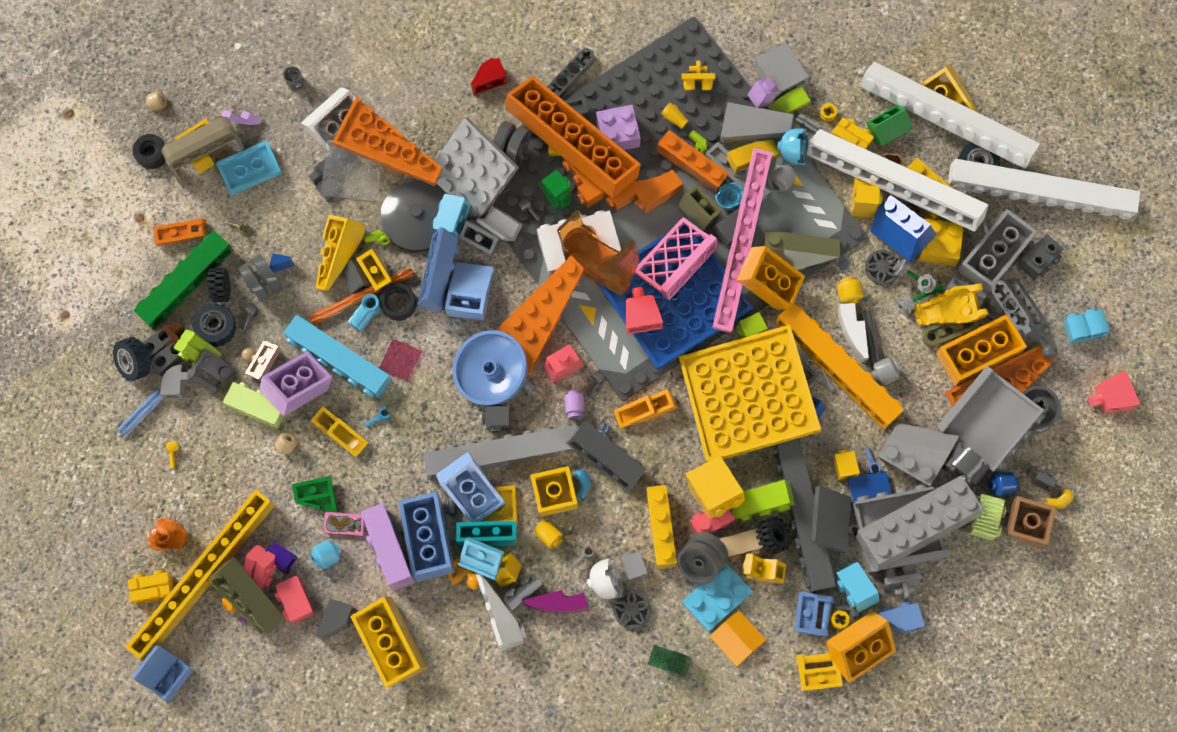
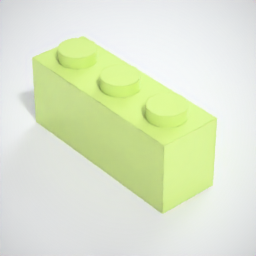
(252, 404)

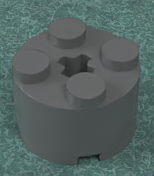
(965, 463)

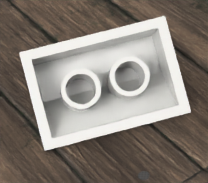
(328, 117)

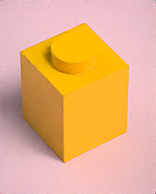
(845, 465)

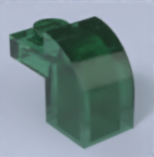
(670, 661)

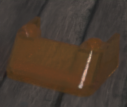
(601, 262)

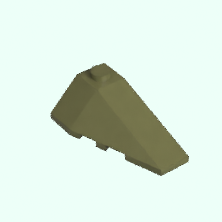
(801, 249)

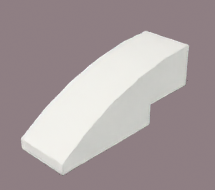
(853, 331)

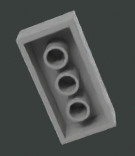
(997, 250)

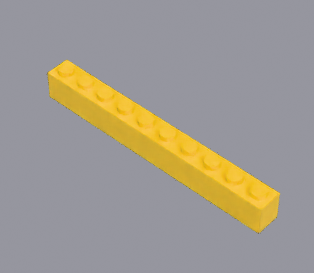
(195, 581)

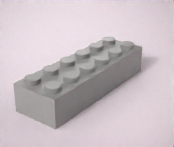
(919, 523)

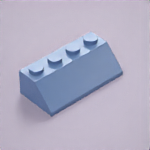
(437, 270)

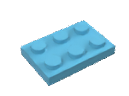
(248, 168)
(717, 599)

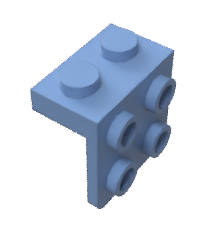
(162, 673)

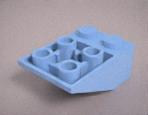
(469, 291)

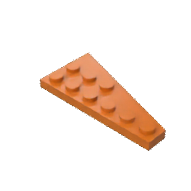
(1018, 372)

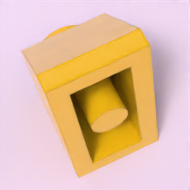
(374, 269)

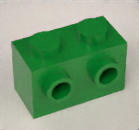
(889, 125)
(557, 190)

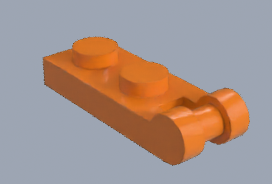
(180, 232)

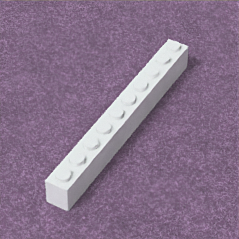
(950, 115)
(897, 180)
(1043, 188)

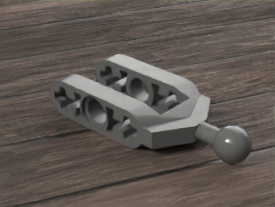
(1030, 328)

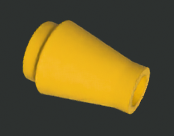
(674, 115)

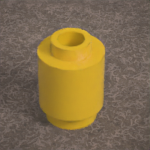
(548, 534)

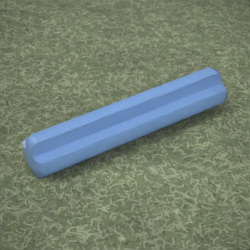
(140, 413)

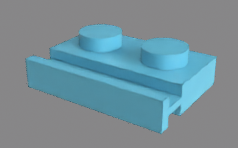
(481, 558)

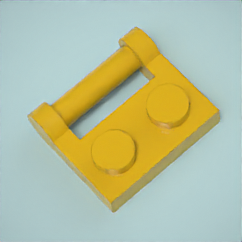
(819, 677)

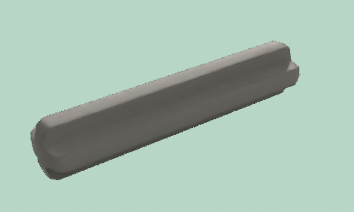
(872, 344)

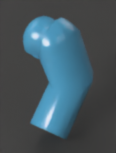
(585, 483)

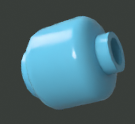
(325, 554)

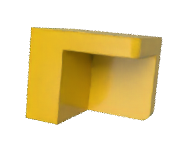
(508, 570)

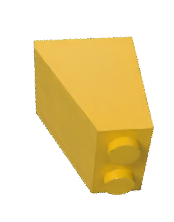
(714, 487)

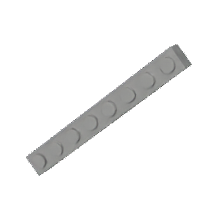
(504, 451)

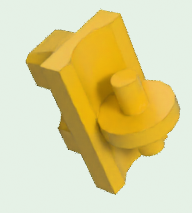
(690, 78)

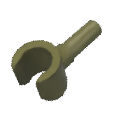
(242, 228)

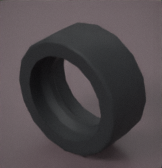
(391, 289)

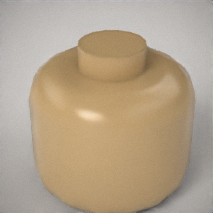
(156, 101)
(286, 443)

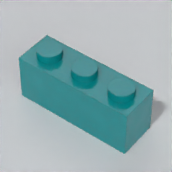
(490, 533)

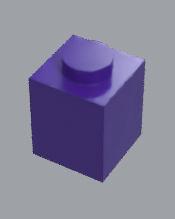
(284, 558)

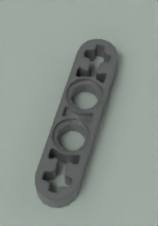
(570, 77)

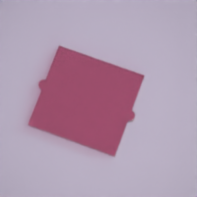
(400, 359)

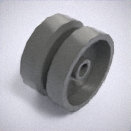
(512, 141)
(260, 278)
(1047, 400)
(702, 558)

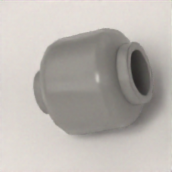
(781, 178)
(886, 371)

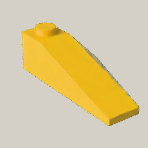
(950, 85)
(341, 241)

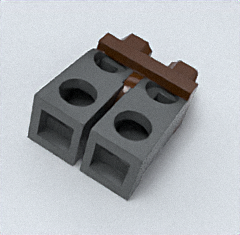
(161, 348)

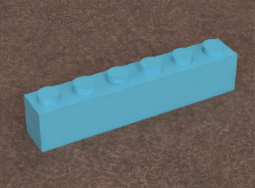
(337, 356)

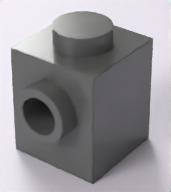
(496, 418)

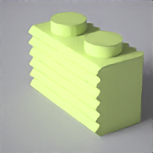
(988, 524)

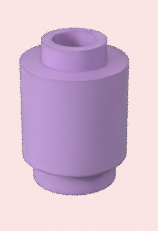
(574, 405)

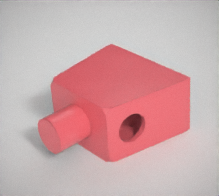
(642, 313)
(562, 363)
(1115, 394)

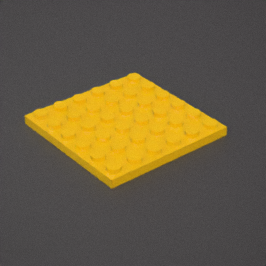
(749, 394)

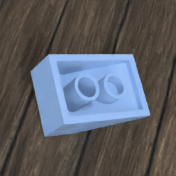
(470, 488)

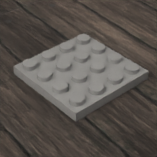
(474, 168)

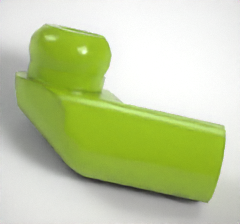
(700, 142)
(378, 236)

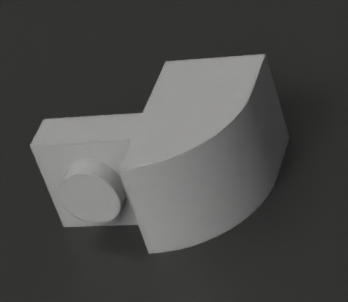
(174, 383)

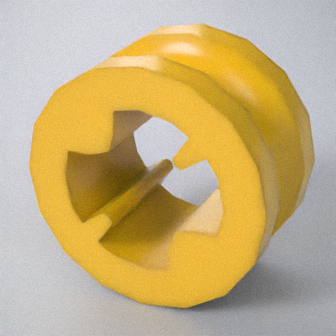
(831, 117)
(841, 614)

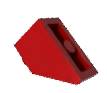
(489, 76)

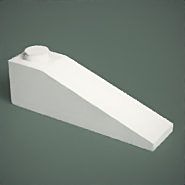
(504, 624)

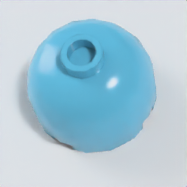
(794, 146)

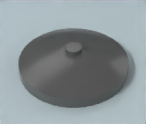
(410, 213)

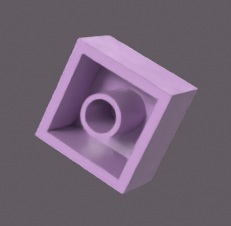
(620, 126)

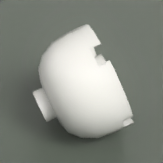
(604, 580)

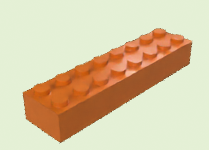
(572, 136)

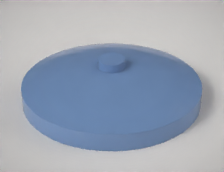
(490, 368)

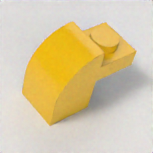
(764, 569)

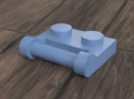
(807, 614)

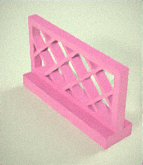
(689, 265)

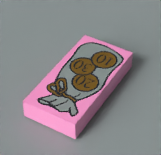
(344, 523)

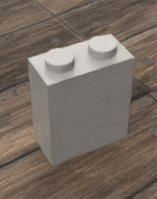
(782, 68)

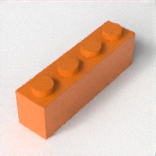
(692, 162)

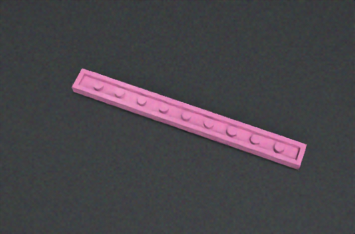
(742, 239)

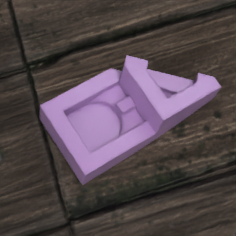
(246, 118)

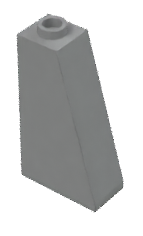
(753, 124)

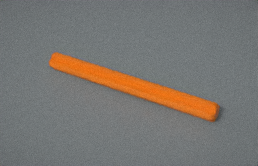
(356, 298)

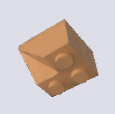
(1030, 522)

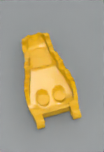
(954, 306)

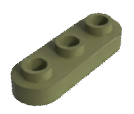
(941, 336)

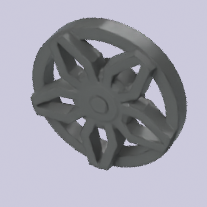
(882, 267)
(631, 609)

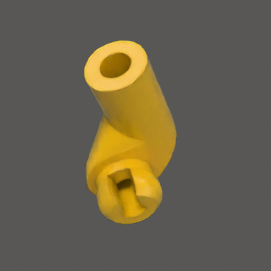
(1063, 501)

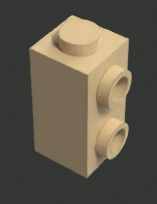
(742, 544)

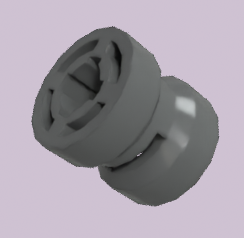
(290, 75)

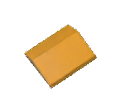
(737, 638)

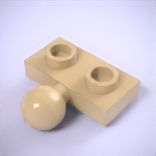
(261, 361)

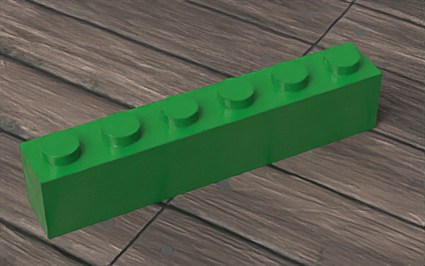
(183, 280)

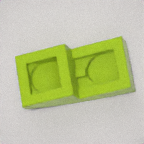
(791, 101)

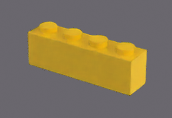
(661, 527)

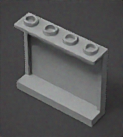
(992, 418)
(875, 508)

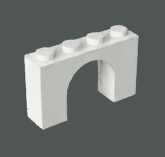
(552, 246)

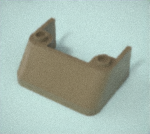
(198, 144)

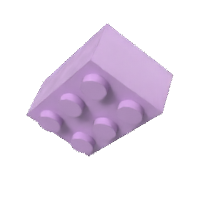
(295, 383)

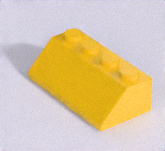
(388, 641)

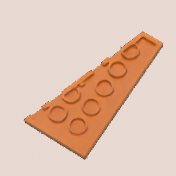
(378, 141)
(540, 313)

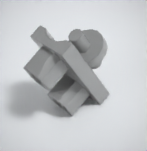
(901, 584)

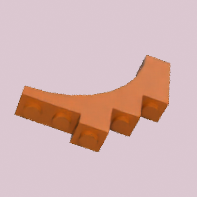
(646, 193)

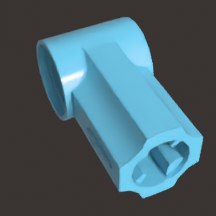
(364, 314)

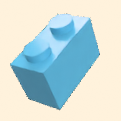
(452, 214)
(857, 587)

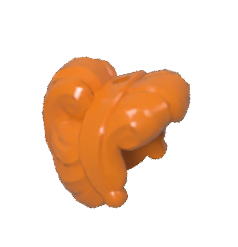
(167, 533)

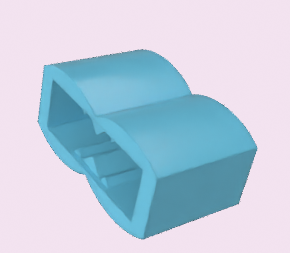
(1086, 326)

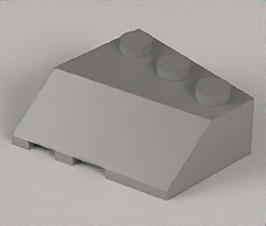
(918, 451)

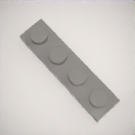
(718, 155)

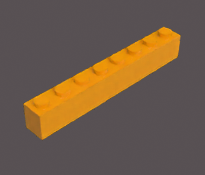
(841, 367)

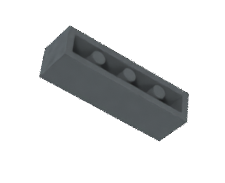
(606, 456)

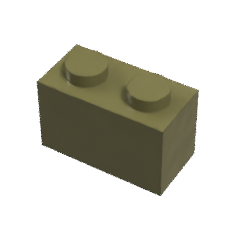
(699, 207)

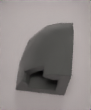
(355, 277)

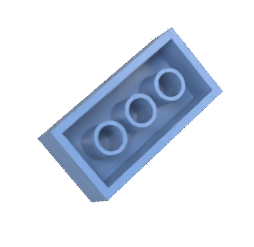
(426, 537)

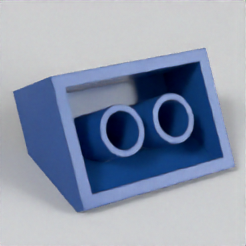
(902, 229)

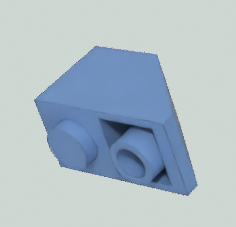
(905, 618)

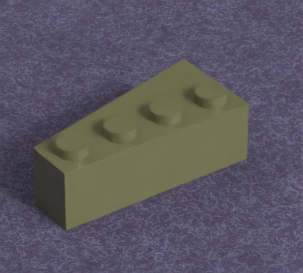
(246, 597)

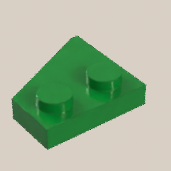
(316, 494)

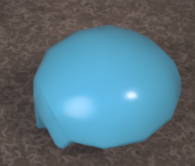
(729, 196)

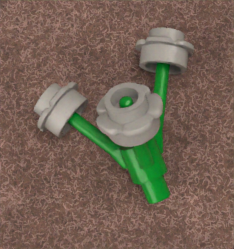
(926, 285)

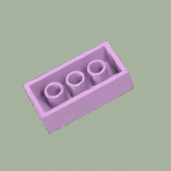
(386, 544)

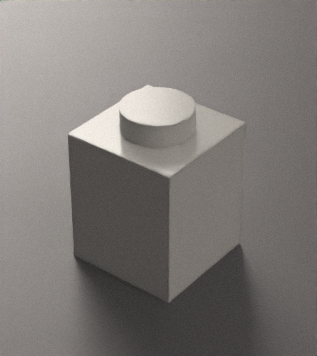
(633, 566)

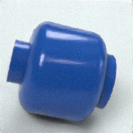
(1003, 484)

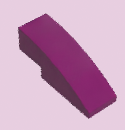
(557, 603)

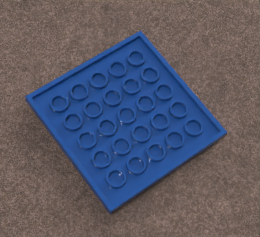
(688, 313)

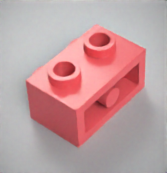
(703, 523)

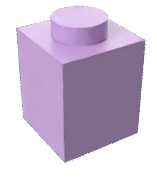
(763, 92)

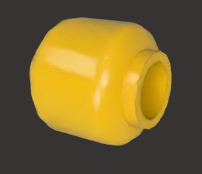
(850, 290)

